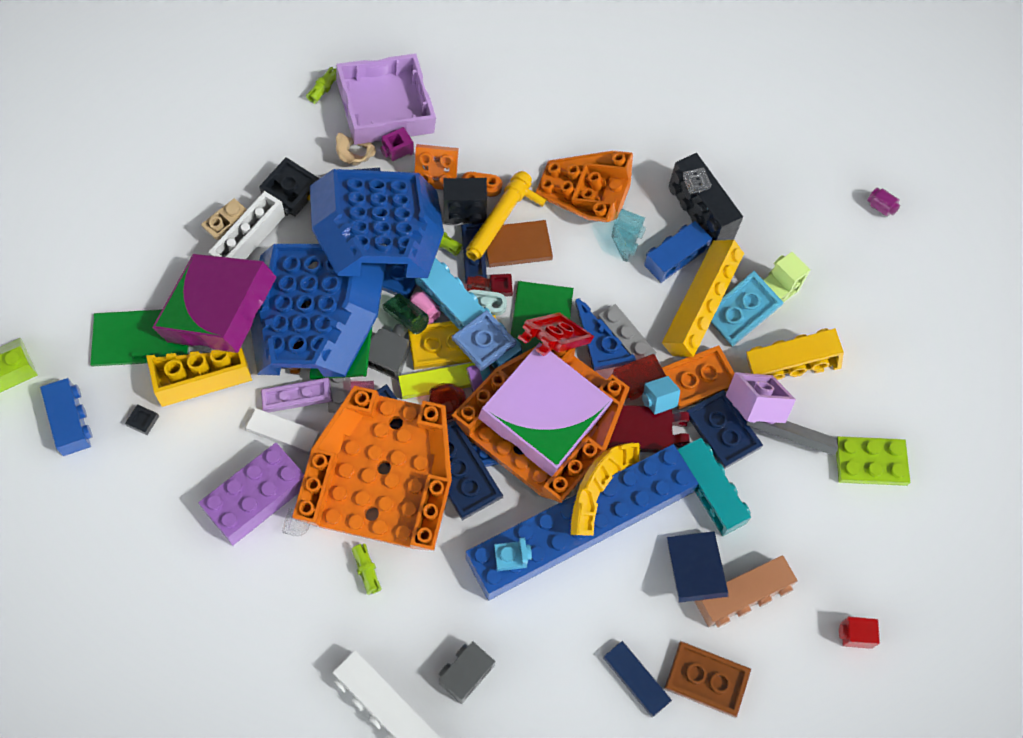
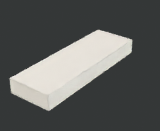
(282, 431)

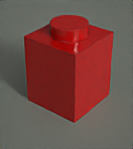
(859, 632)

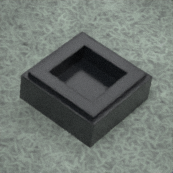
(142, 419)

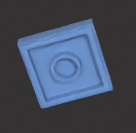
(484, 340)

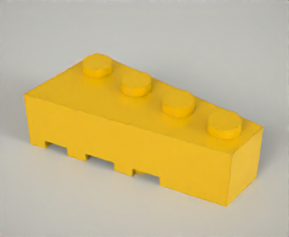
(798, 355)
(196, 374)

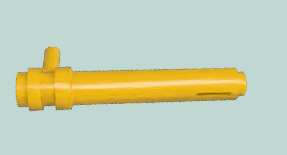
(513, 193)

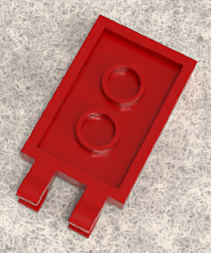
(556, 333)

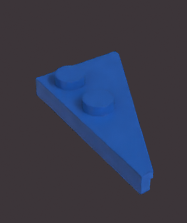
(605, 348)

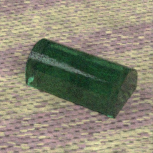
(407, 313)

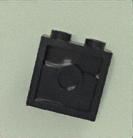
(290, 185)

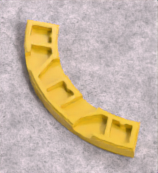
(596, 480)

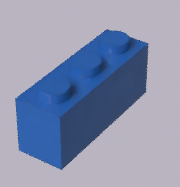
(677, 251)
(66, 416)

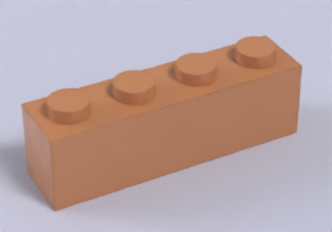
(748, 590)

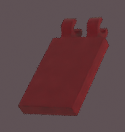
(651, 431)

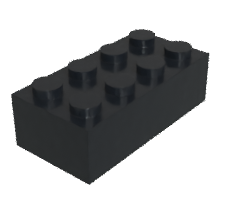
(710, 207)

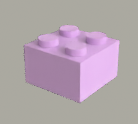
(760, 398)

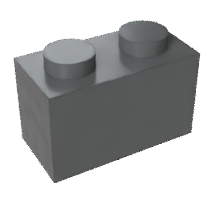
(466, 672)

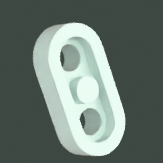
(487, 299)

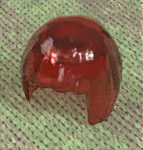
(448, 395)

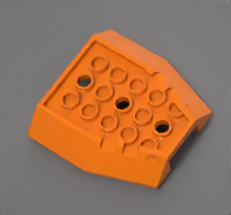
(502, 451)
(345, 478)

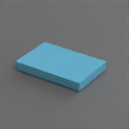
(745, 308)

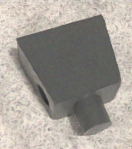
(389, 351)

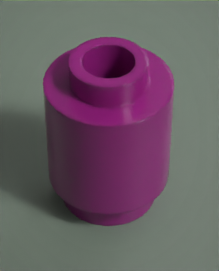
(884, 202)

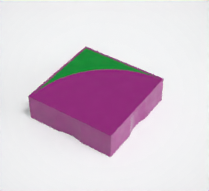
(215, 302)

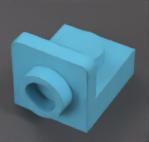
(512, 555)

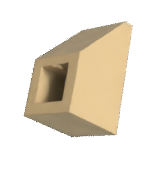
(224, 219)

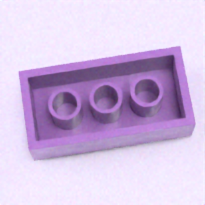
(253, 493)

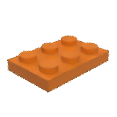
(700, 376)

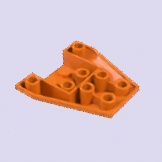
(588, 184)

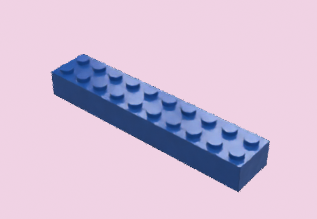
(625, 501)

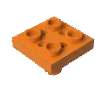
(437, 159)

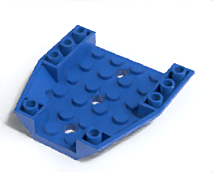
(351, 232)
(330, 327)

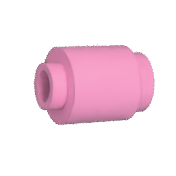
(425, 303)

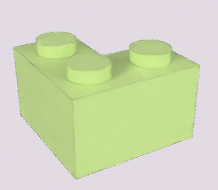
(787, 276)

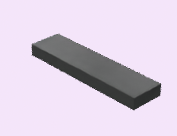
(799, 435)

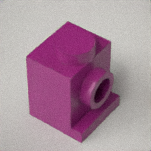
(397, 144)

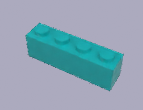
(714, 489)

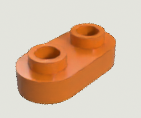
(492, 190)

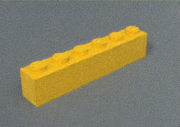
(703, 298)

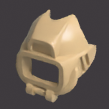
(344, 143)

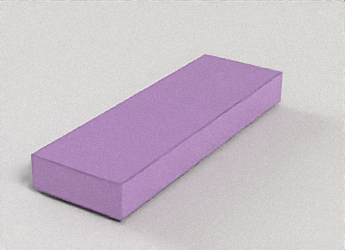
(296, 395)

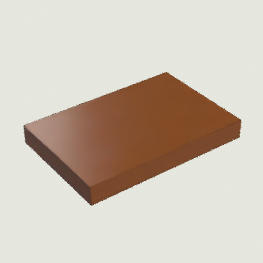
(520, 244)
(707, 679)

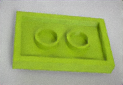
(872, 461)

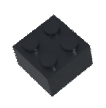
(465, 200)

